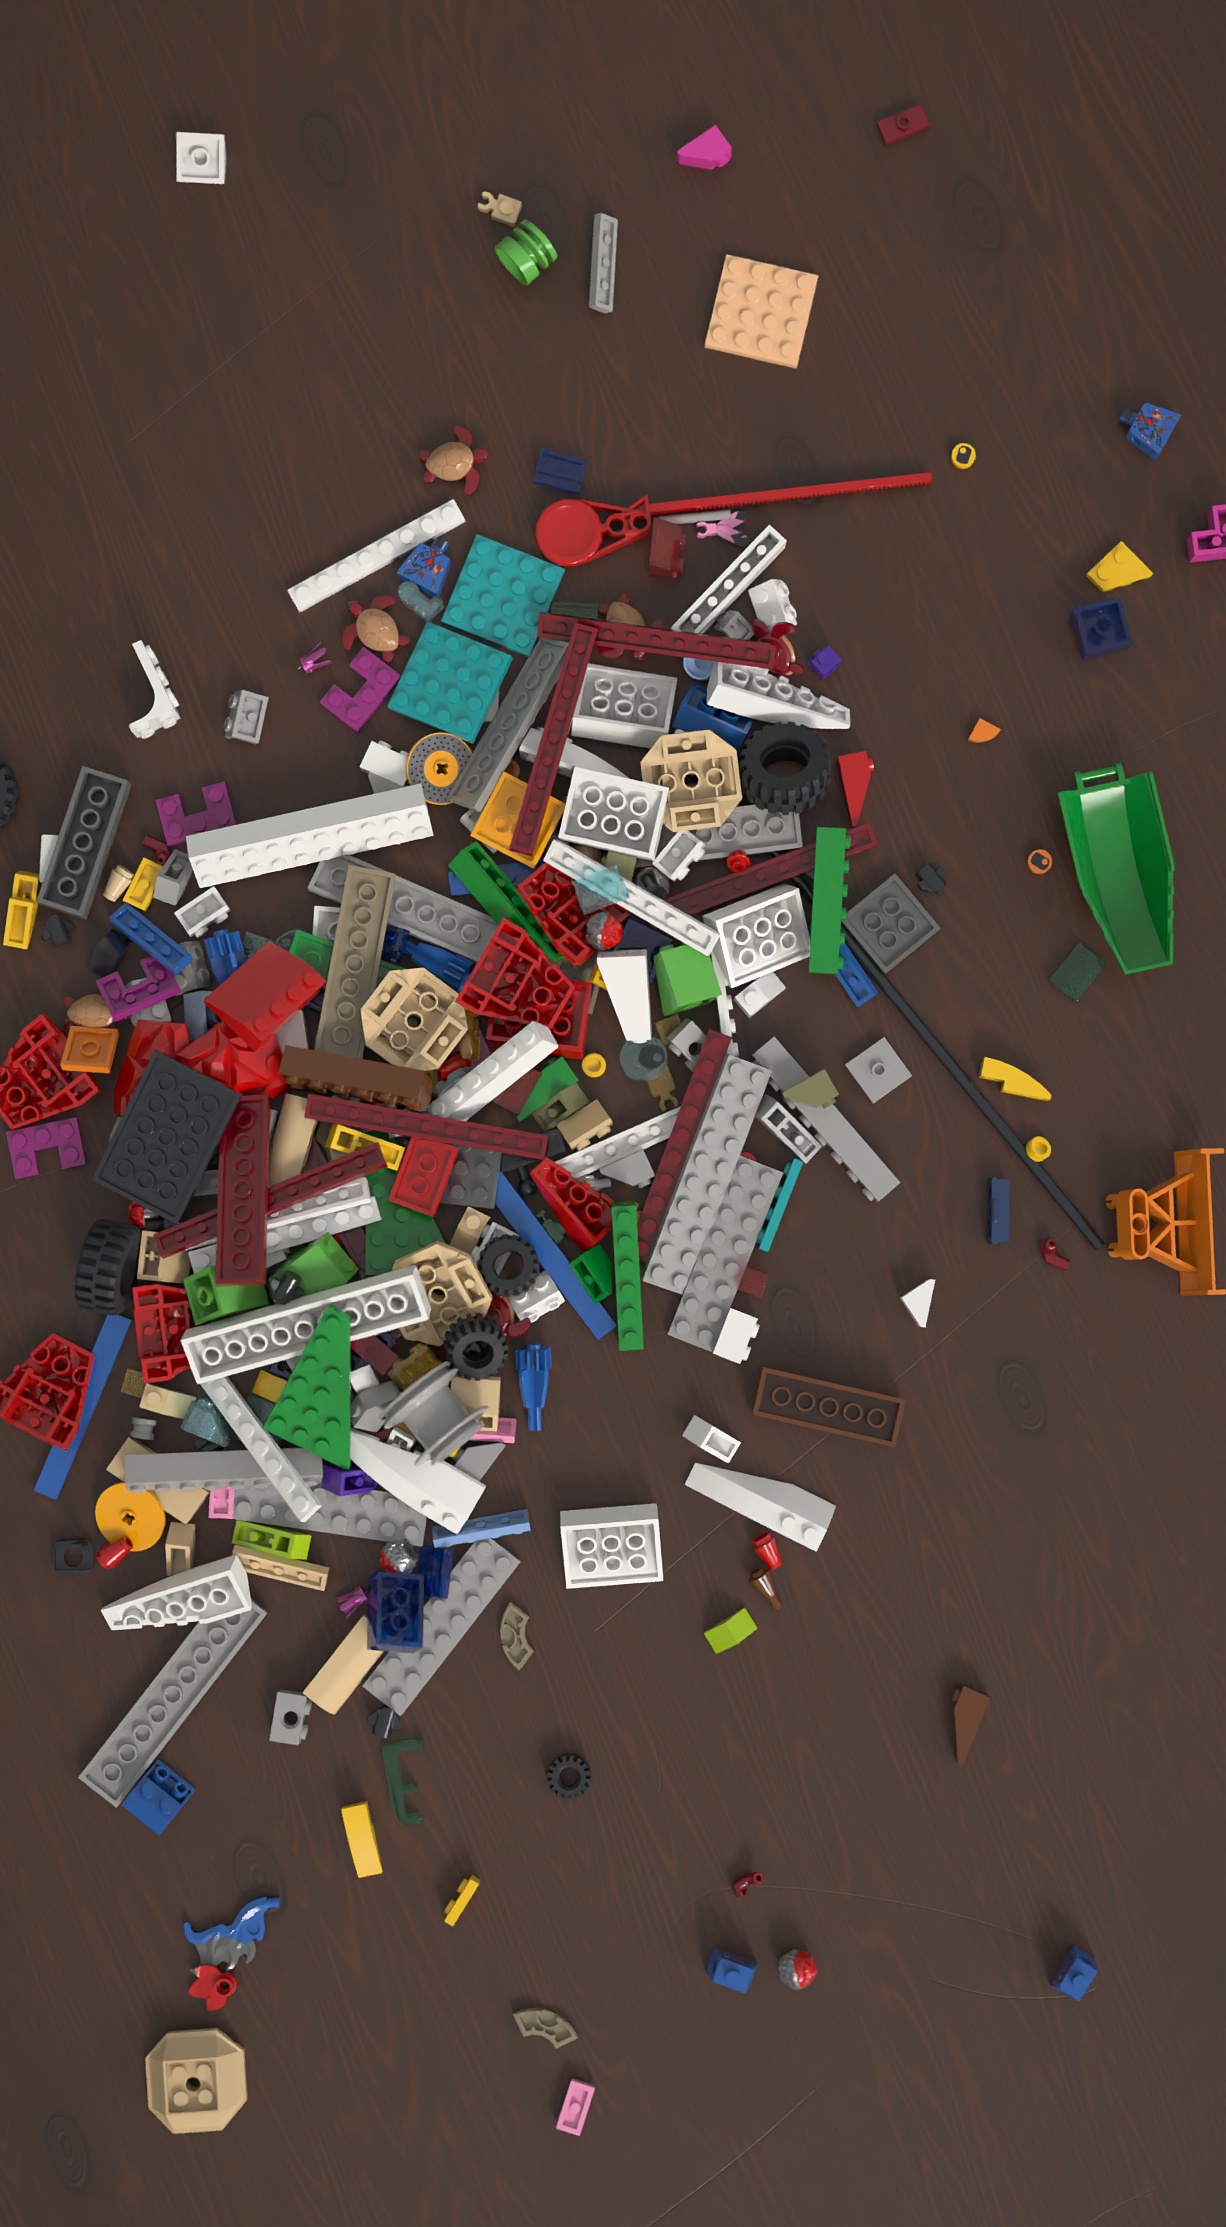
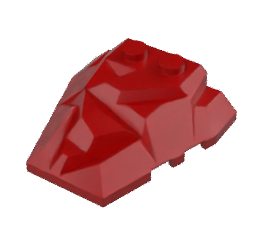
(559, 913)
(515, 980)
(147, 1037)
(232, 1062)
(33, 1077)
(160, 1322)
(48, 1391)

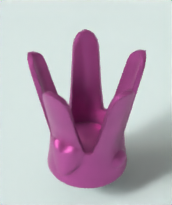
(308, 659)
(356, 1599)

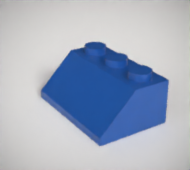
(697, 715)

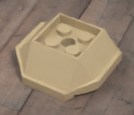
(717, 773)
(406, 995)
(458, 1277)
(211, 2059)

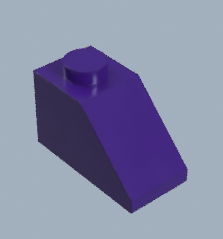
(347, 1482)

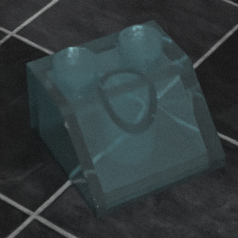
(207, 1422)

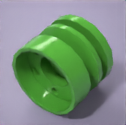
(529, 249)

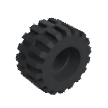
(509, 1244)
(471, 1330)

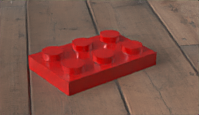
(423, 1175)

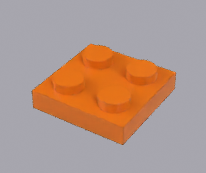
(90, 1049)

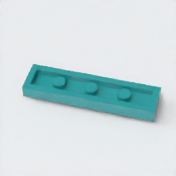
(782, 1195)

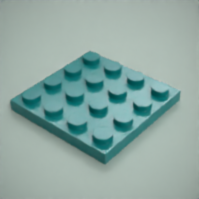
(502, 595)
(450, 682)

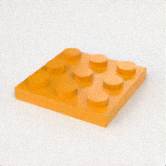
(501, 814)

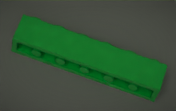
(499, 895)
(827, 900)
(627, 1275)

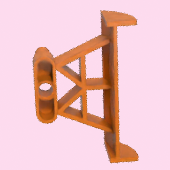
(1193, 1223)

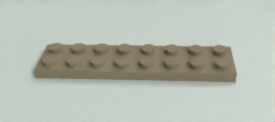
(354, 960)

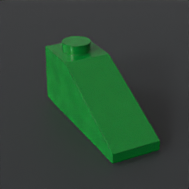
(553, 1080)

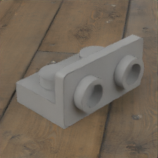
(245, 716)

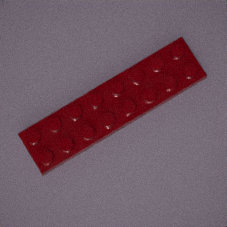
(243, 1195)

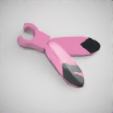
(725, 529)

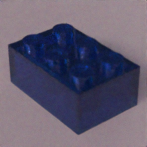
(395, 1612)

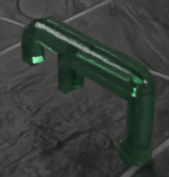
(394, 1778)

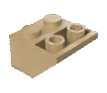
(584, 1125)
(155, 1268)
(477, 1394)

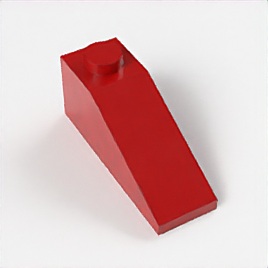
(854, 777)

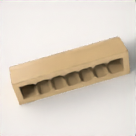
(290, 1141)
(176, 1502)
(343, 1670)

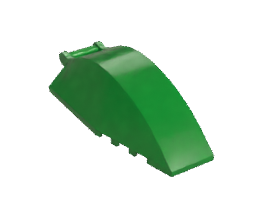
(1123, 863)

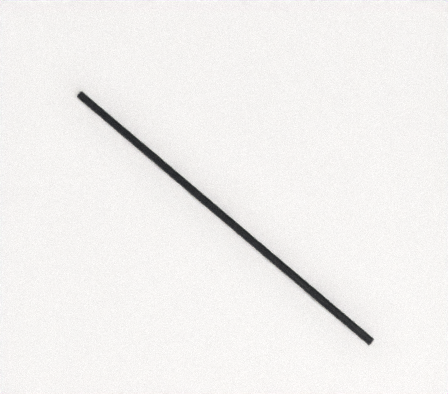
(957, 1073)

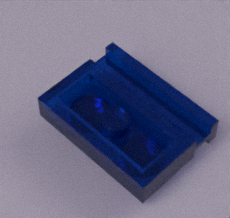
(560, 471)
(394, 943)
(436, 1568)

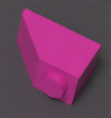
(706, 150)

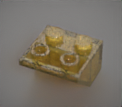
(408, 1371)

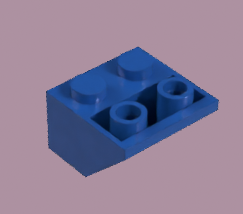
(158, 1797)

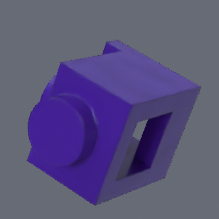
(824, 662)

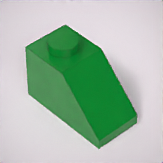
(594, 1272)

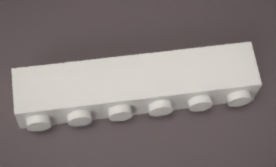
(732, 582)
(495, 1073)

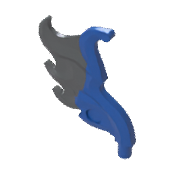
(231, 1941)

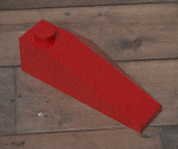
(578, 1207)

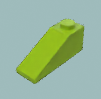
(271, 1539)

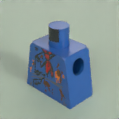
(1150, 428)
(427, 567)
(731, 1970)
(1075, 1974)

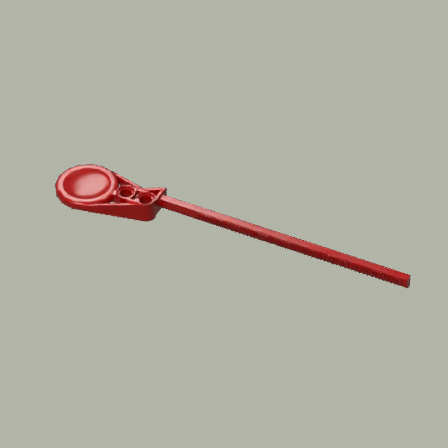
(572, 531)

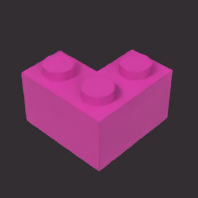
(1212, 542)

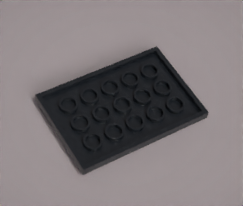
(167, 1136)

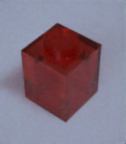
(753, 1282)

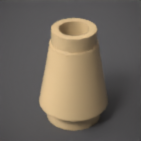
(118, 882)

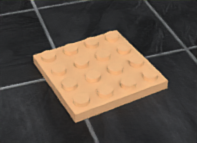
(761, 311)

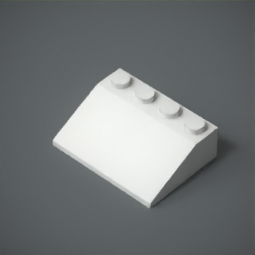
(624, 706)
(614, 813)
(760, 934)
(611, 1545)

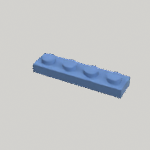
(482, 1528)

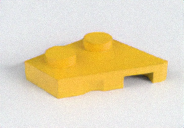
(1118, 568)

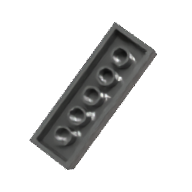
(84, 842)

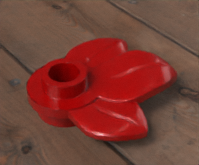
(210, 1988)

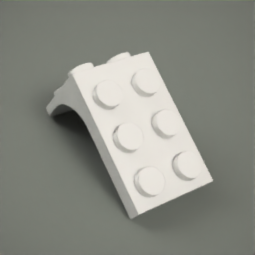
(164, 709)

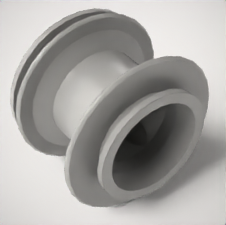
(434, 1415)

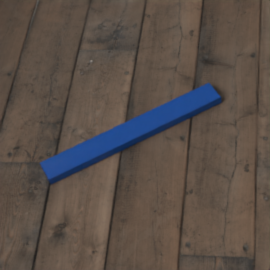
(551, 1257)
(106, 1352)

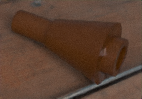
(763, 1582)

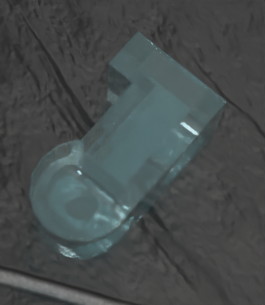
(419, 603)

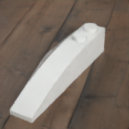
(771, 699)
(572, 756)
(434, 1491)
(766, 1501)
(190, 1596)

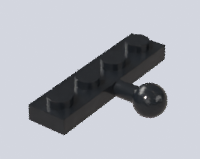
(527, 1186)

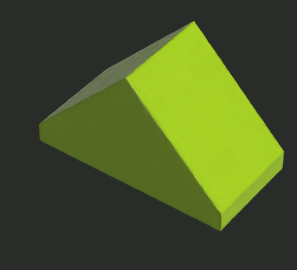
(730, 1631)

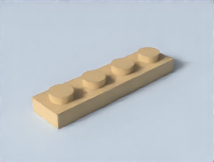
(282, 1568)

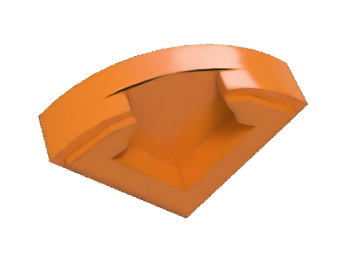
(983, 732)

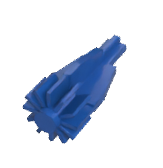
(225, 954)
(441, 963)
(533, 1379)

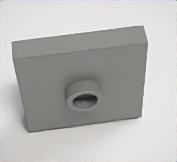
(878, 1070)

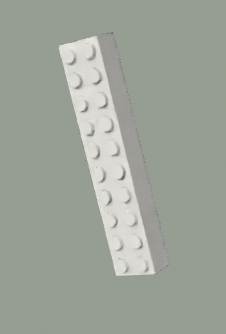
(309, 835)
(284, 1330)

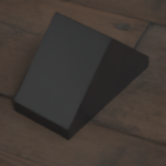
(109, 953)

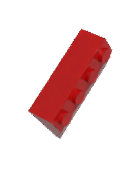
(265, 994)
(568, 1030)

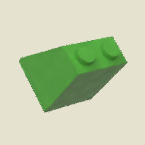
(685, 978)
(319, 1265)
(217, 1303)

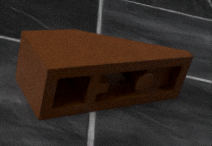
(967, 1715)

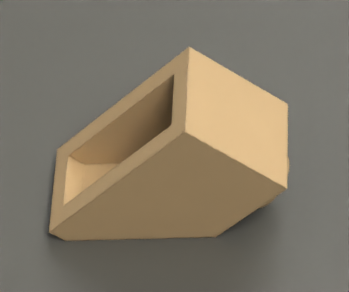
(469, 1230)
(166, 1401)
(180, 1548)

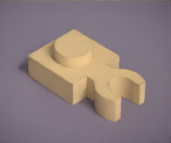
(504, 209)

